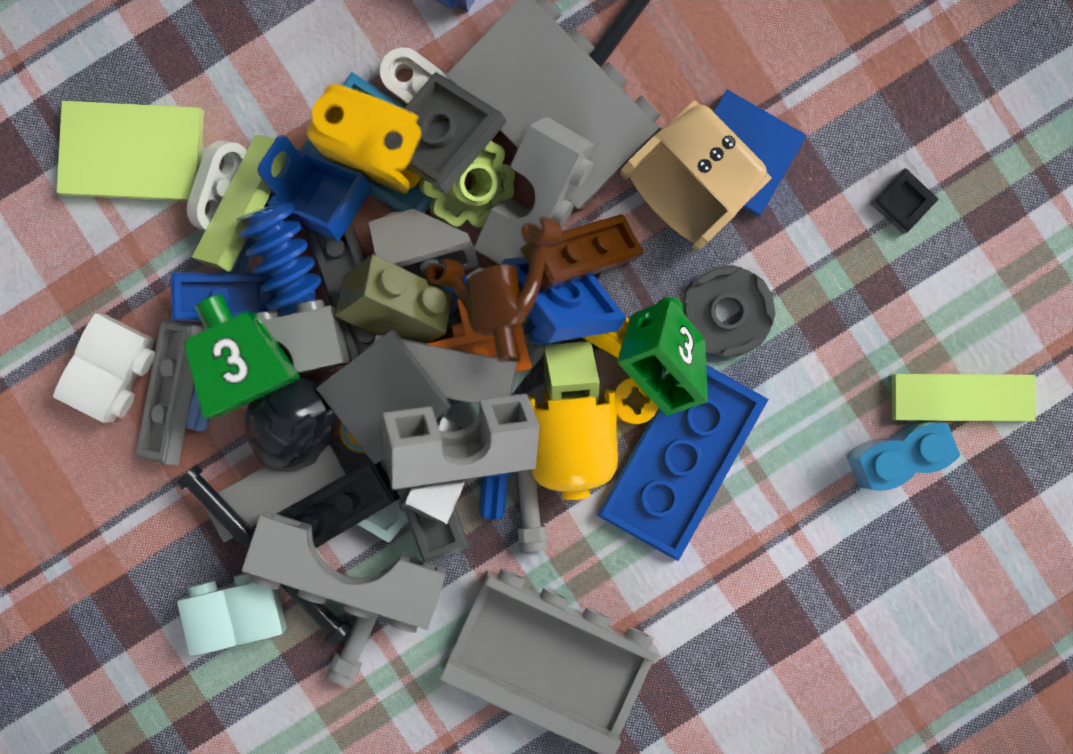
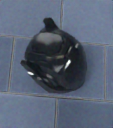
(289, 426)

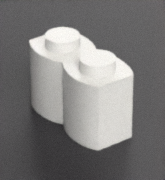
(105, 369)

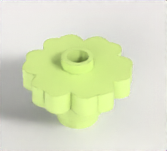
(489, 186)

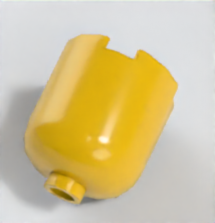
(576, 443)

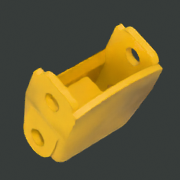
(352, 132)

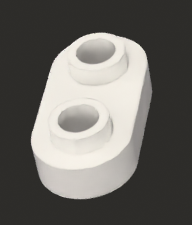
(406, 58)
(211, 182)

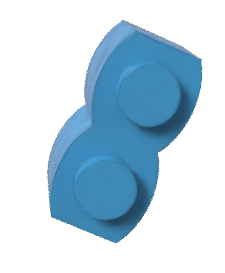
(913, 449)

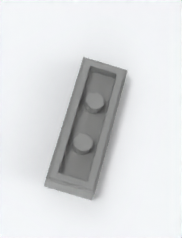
(463, 373)
(167, 395)
(278, 490)

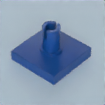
(569, 310)

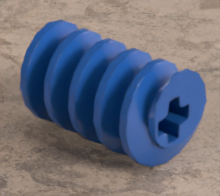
(280, 255)

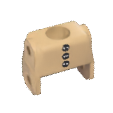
(696, 174)

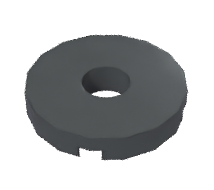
(754, 302)

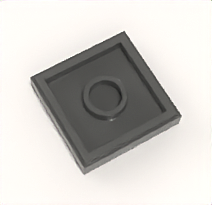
(452, 128)
(380, 382)

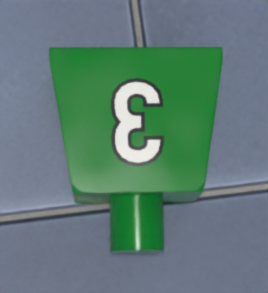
(666, 356)
(234, 359)

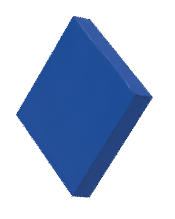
(766, 137)

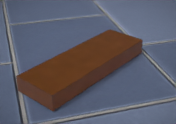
(588, 251)

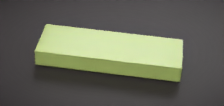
(245, 194)
(963, 397)

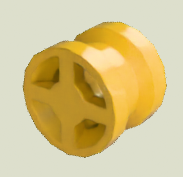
(630, 408)

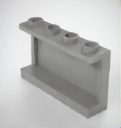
(539, 71)
(550, 662)

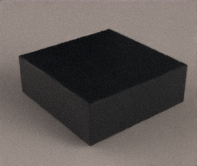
(904, 201)

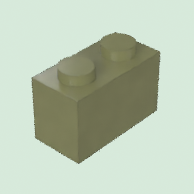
(389, 298)

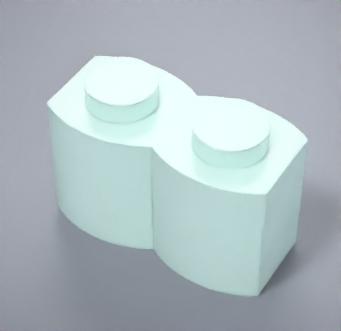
(230, 614)

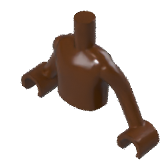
(494, 294)

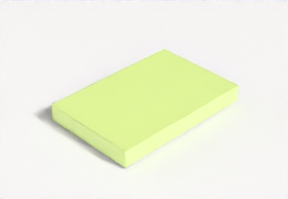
(129, 150)

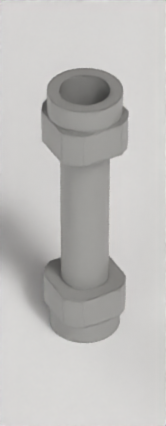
(532, 534)
(345, 664)

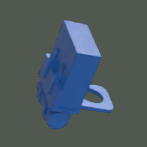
(321, 190)

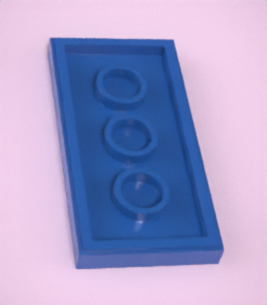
(682, 466)

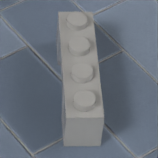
(286, 555)

